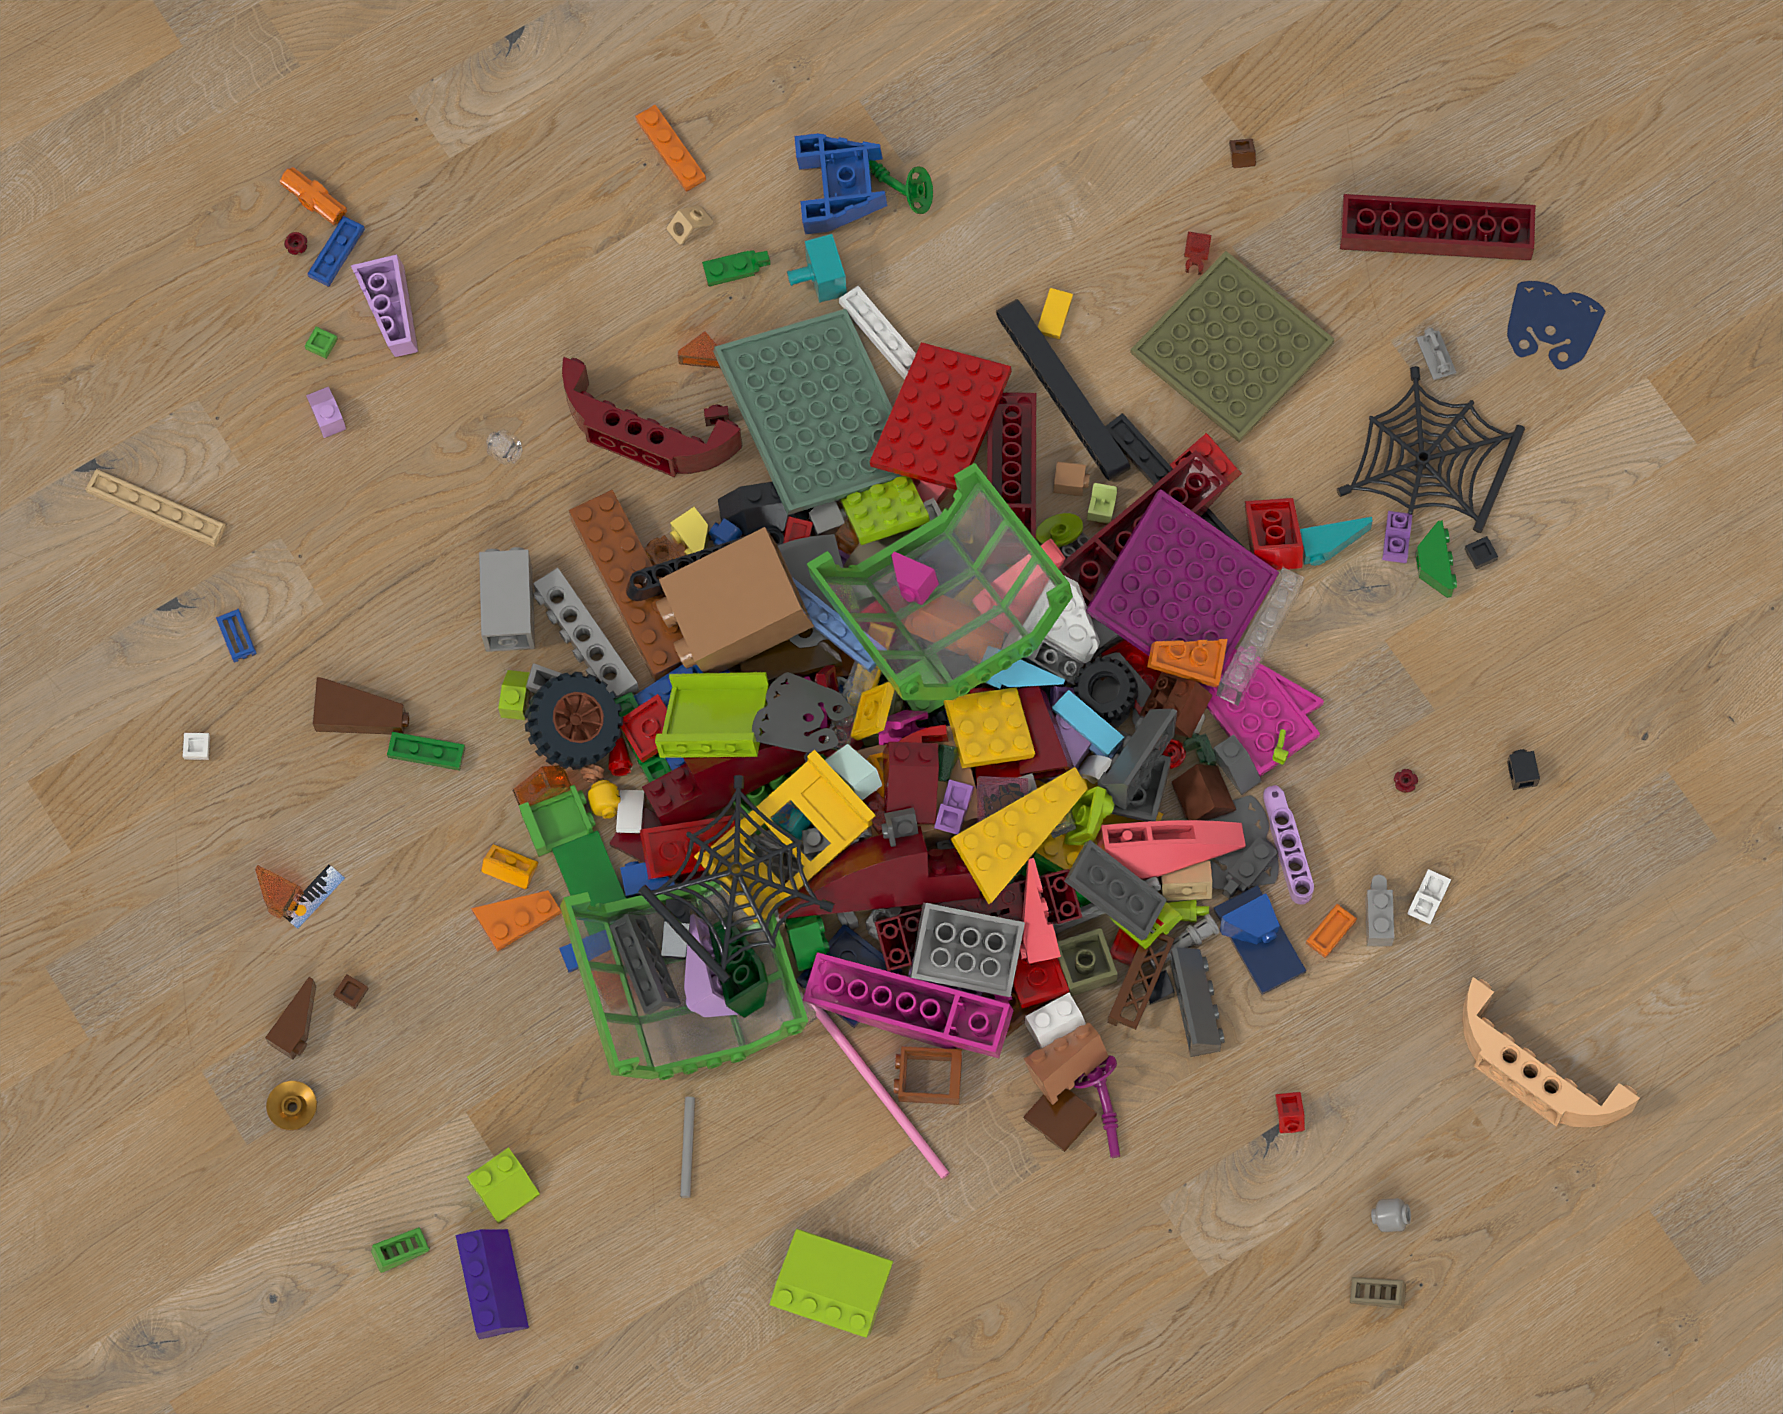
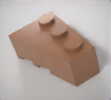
(1065, 1060)

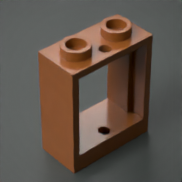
(933, 1054)

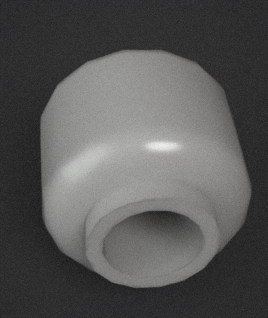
(1391, 1215)

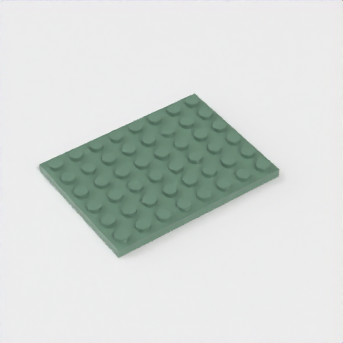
(810, 407)

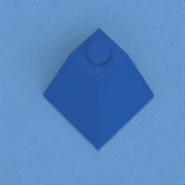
(1252, 922)

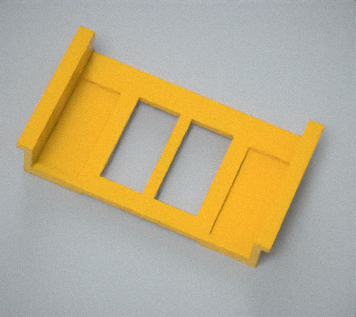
(824, 802)

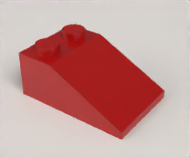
(1275, 532)

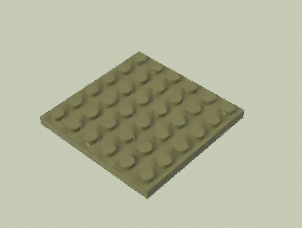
(1232, 346)

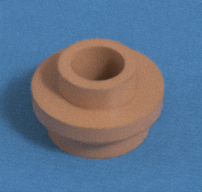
(592, 773)

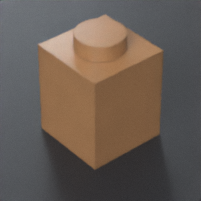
(1070, 479)

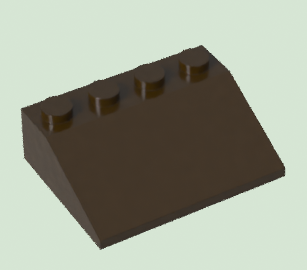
(790, 658)

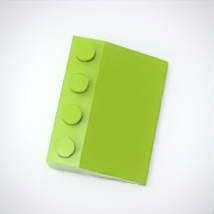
(831, 1283)

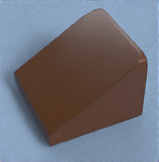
(1242, 153)

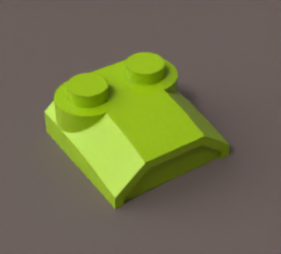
(1089, 815)

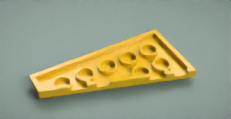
(1008, 838)

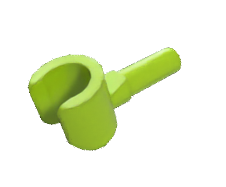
(1280, 755)

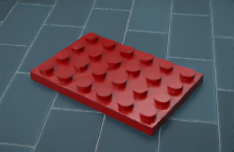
(940, 415)

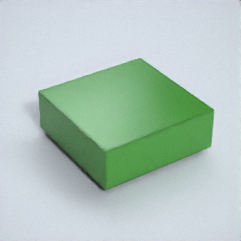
(321, 342)

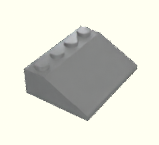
(967, 949)

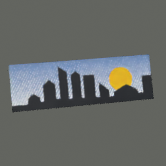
(315, 894)

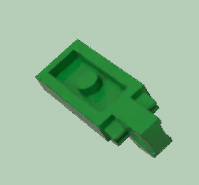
(734, 266)

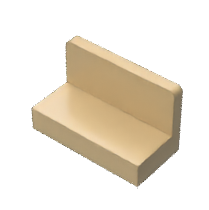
(1188, 883)

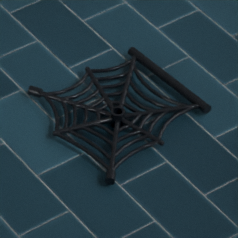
(1495, 487)
(678, 927)

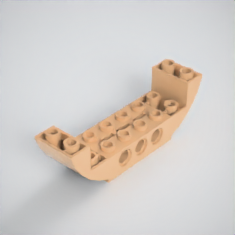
(1566, 1104)

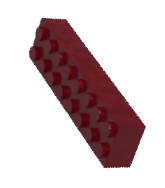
(1437, 227)

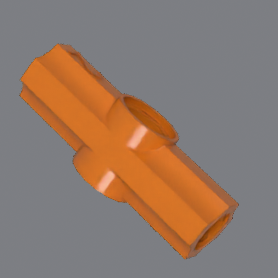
(313, 195)

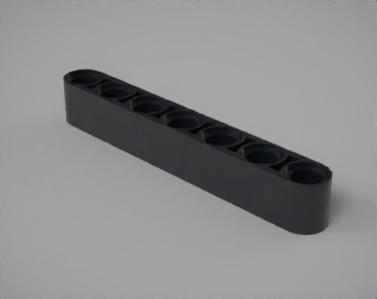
(648, 576)

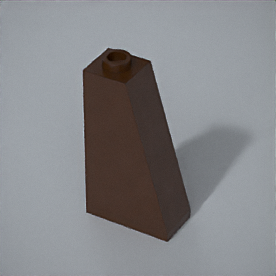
(351, 710)

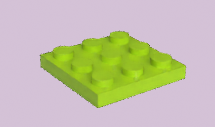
(885, 510)

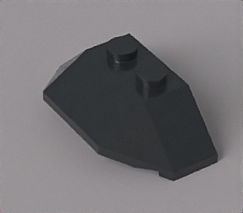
(755, 508)

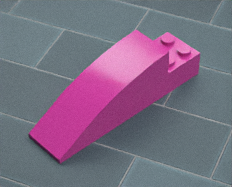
(909, 1006)

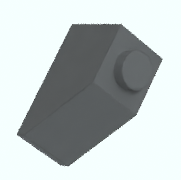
(1237, 764)

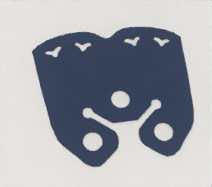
(1555, 310)

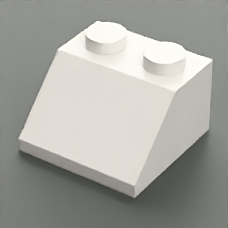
(1054, 1020)

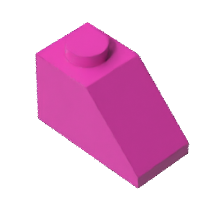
(914, 578)

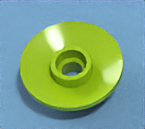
(1060, 528)

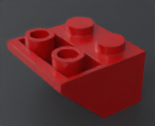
(1214, 455)

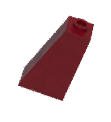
(1050, 750)

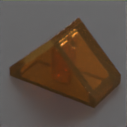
(699, 352)

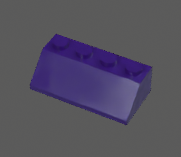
(492, 1282)

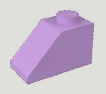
(326, 412)

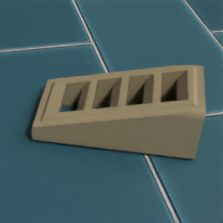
(1377, 1301)

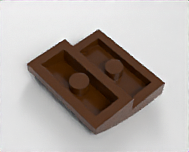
(1062, 1120)

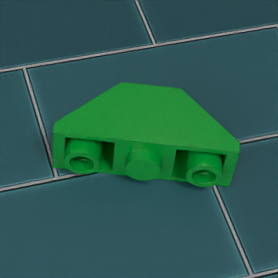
(1435, 561)

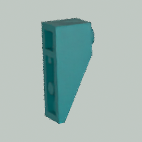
(1327, 540)

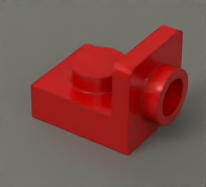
(1290, 1112)

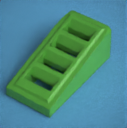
(384, 1265)

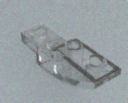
(858, 682)

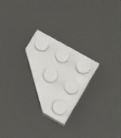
(1074, 628)

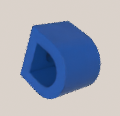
(724, 532)

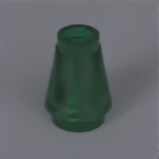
(947, 759)

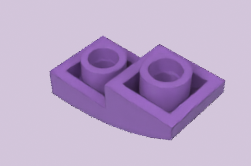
(1397, 537)

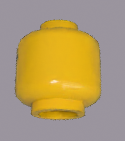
(604, 799)

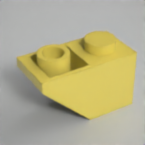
(690, 531)

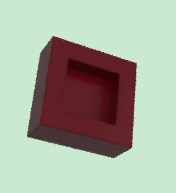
(714, 413)

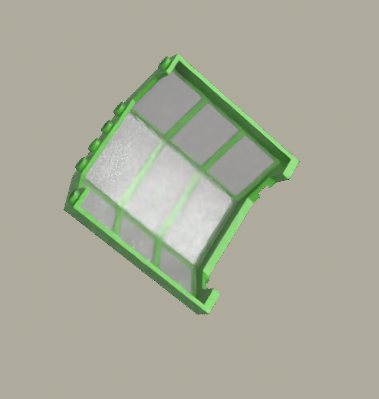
(987, 612)
(674, 1037)

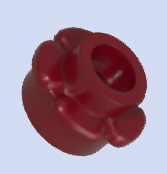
(293, 238)
(1401, 785)

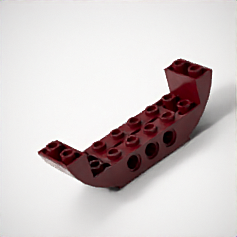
(641, 438)
(899, 932)

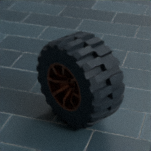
(573, 720)

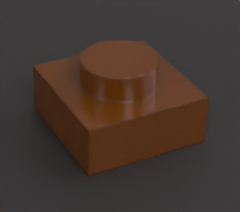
(350, 991)

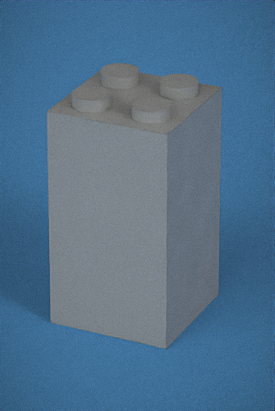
(506, 600)

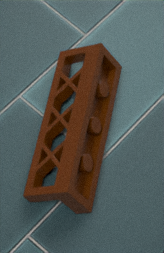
(1131, 980)

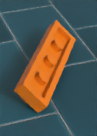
(670, 148)

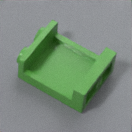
(557, 820)

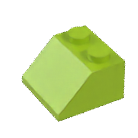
(503, 1185)

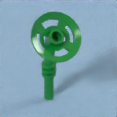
(912, 190)

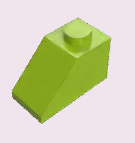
(514, 695)

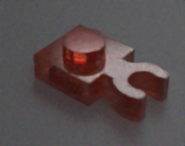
(1196, 250)

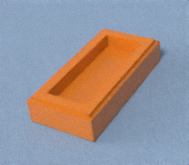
(1331, 930)

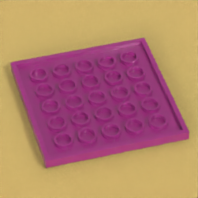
(1180, 582)

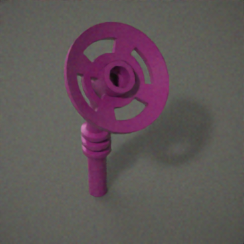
(1098, 1079)

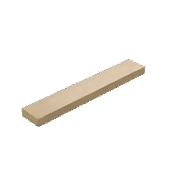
(155, 508)

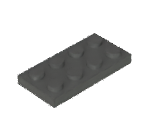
(1115, 890)

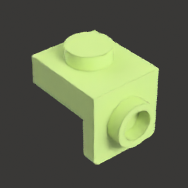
(1102, 503)

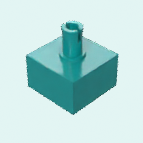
(822, 268)

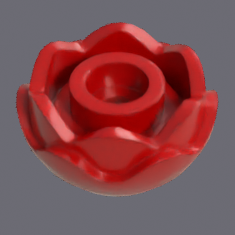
(1178, 753)

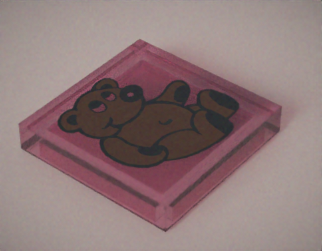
(997, 793)

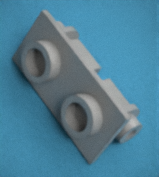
(1436, 354)

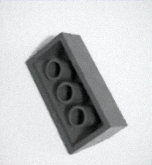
(1139, 755)
(1195, 1001)

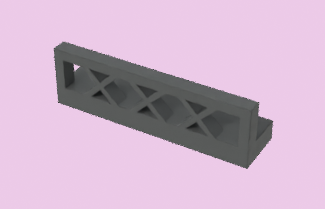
(642, 964)

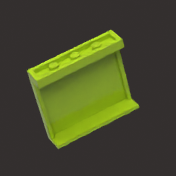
(712, 715)

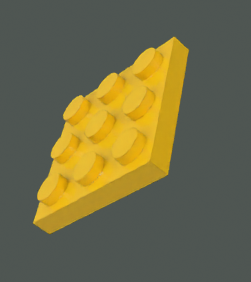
(989, 728)

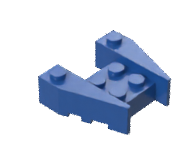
(844, 178)

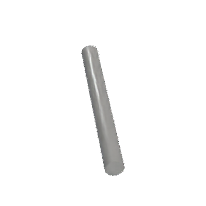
(687, 1147)

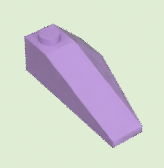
(701, 985)

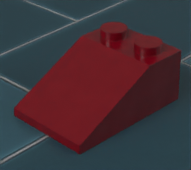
(911, 779)

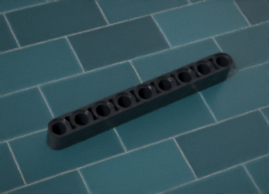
(1063, 390)

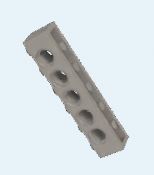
(556, 585)

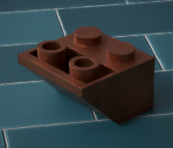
(1182, 695)

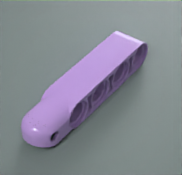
(1277, 807)

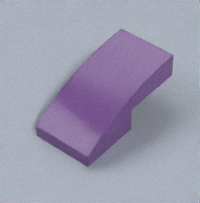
(954, 807)

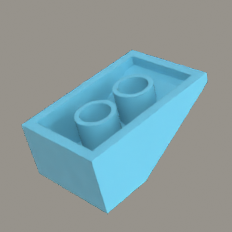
(1024, 674)

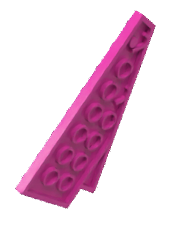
(1264, 710)

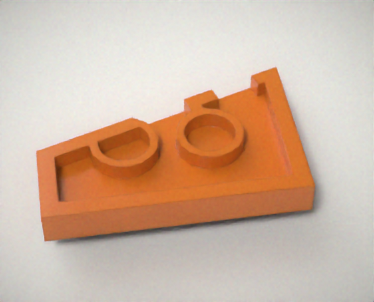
(1191, 660)
(515, 917)

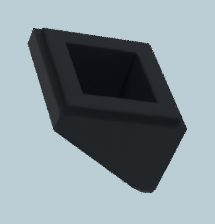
(1162, 990)

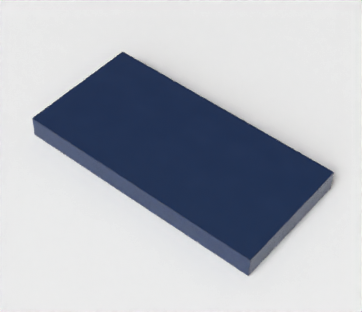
(1267, 963)

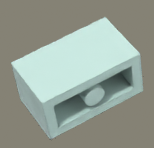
(855, 771)

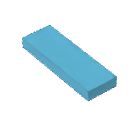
(1088, 723)

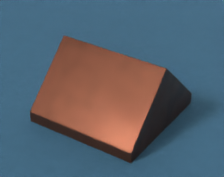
(1203, 793)

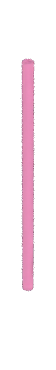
(881, 1092)

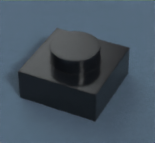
(1481, 552)

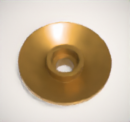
(291, 1093)

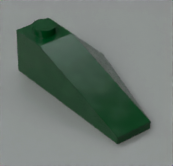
(748, 982)

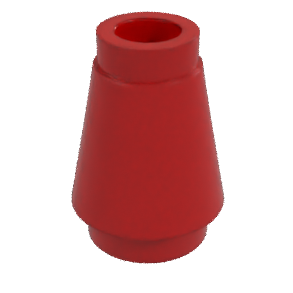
(619, 759)

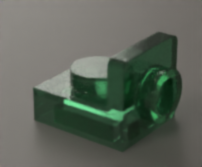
(1205, 752)

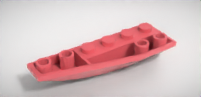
(1168, 846)

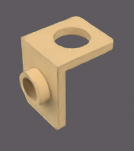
(690, 219)

